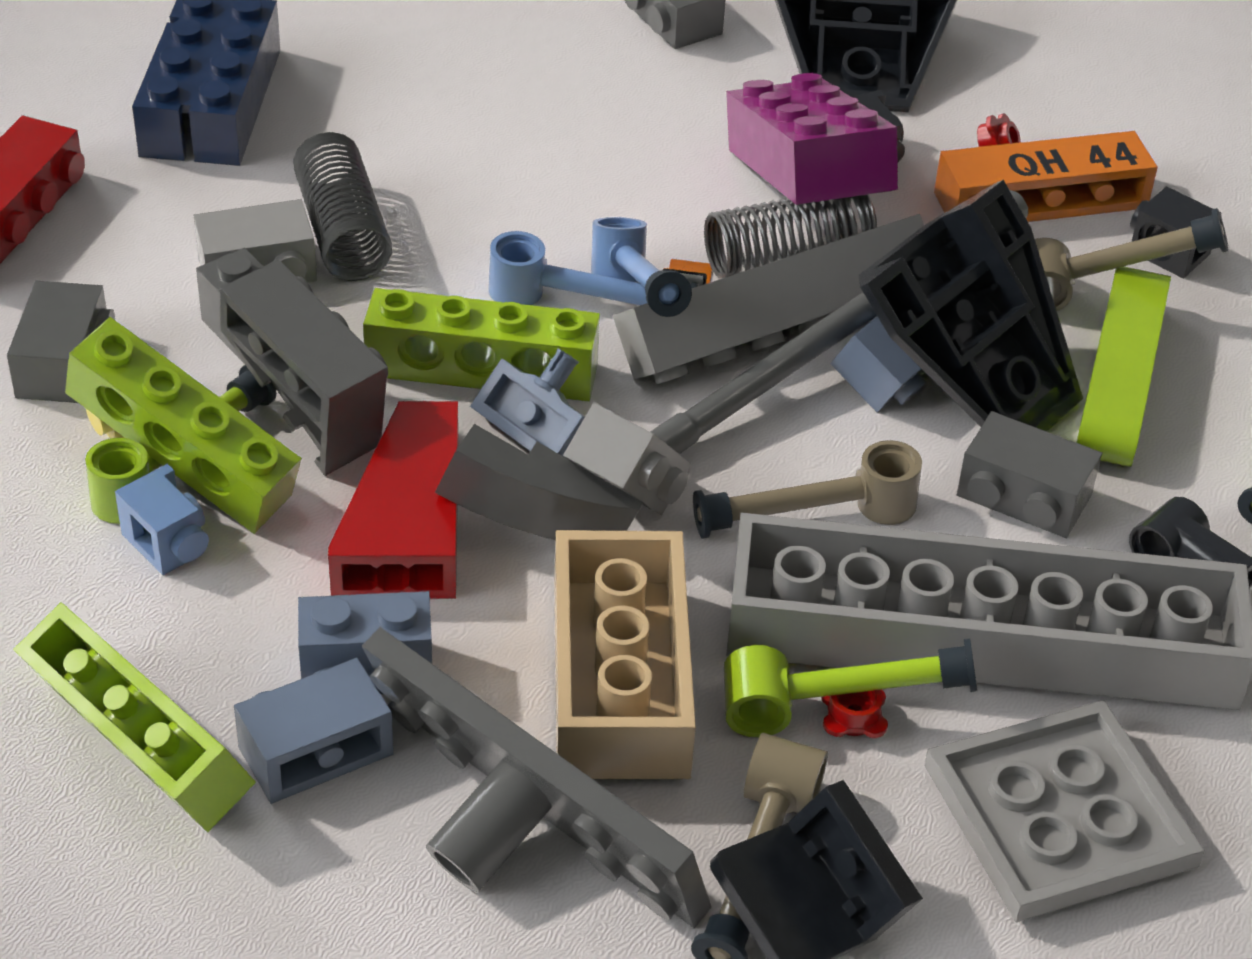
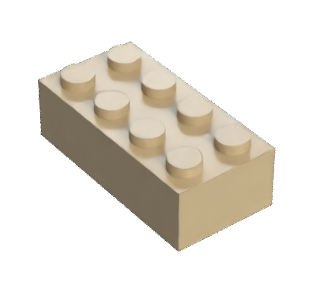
(623, 654)

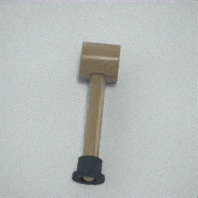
(1062, 269)
(883, 486)
(783, 781)

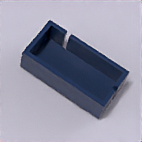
(214, 67)

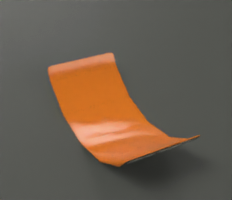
(693, 271)

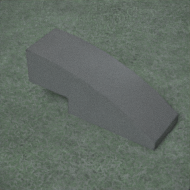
(532, 490)

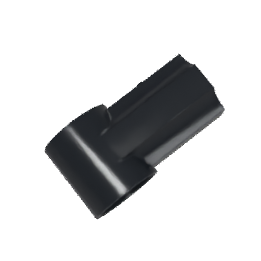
(1183, 531)

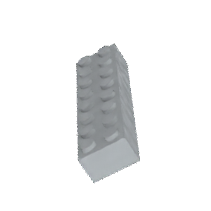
(1029, 608)

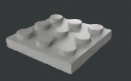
(1062, 810)

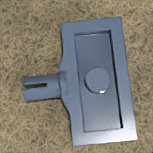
(530, 405)

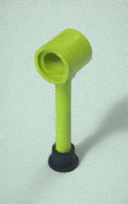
(122, 460)
(762, 690)

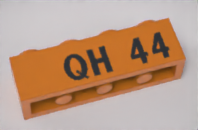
(1054, 175)

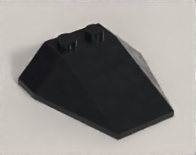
(867, 43)
(978, 311)

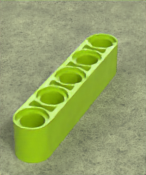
(1124, 365)

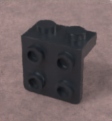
(816, 881)

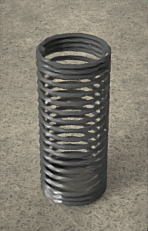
(354, 179)
(722, 224)

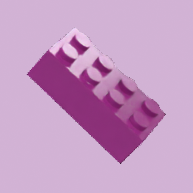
(812, 139)

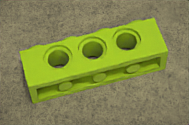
(465, 338)
(182, 424)
(135, 716)

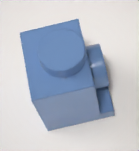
(161, 520)

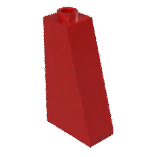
(396, 526)

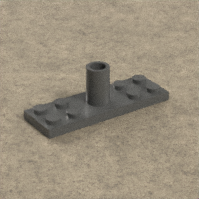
(523, 787)

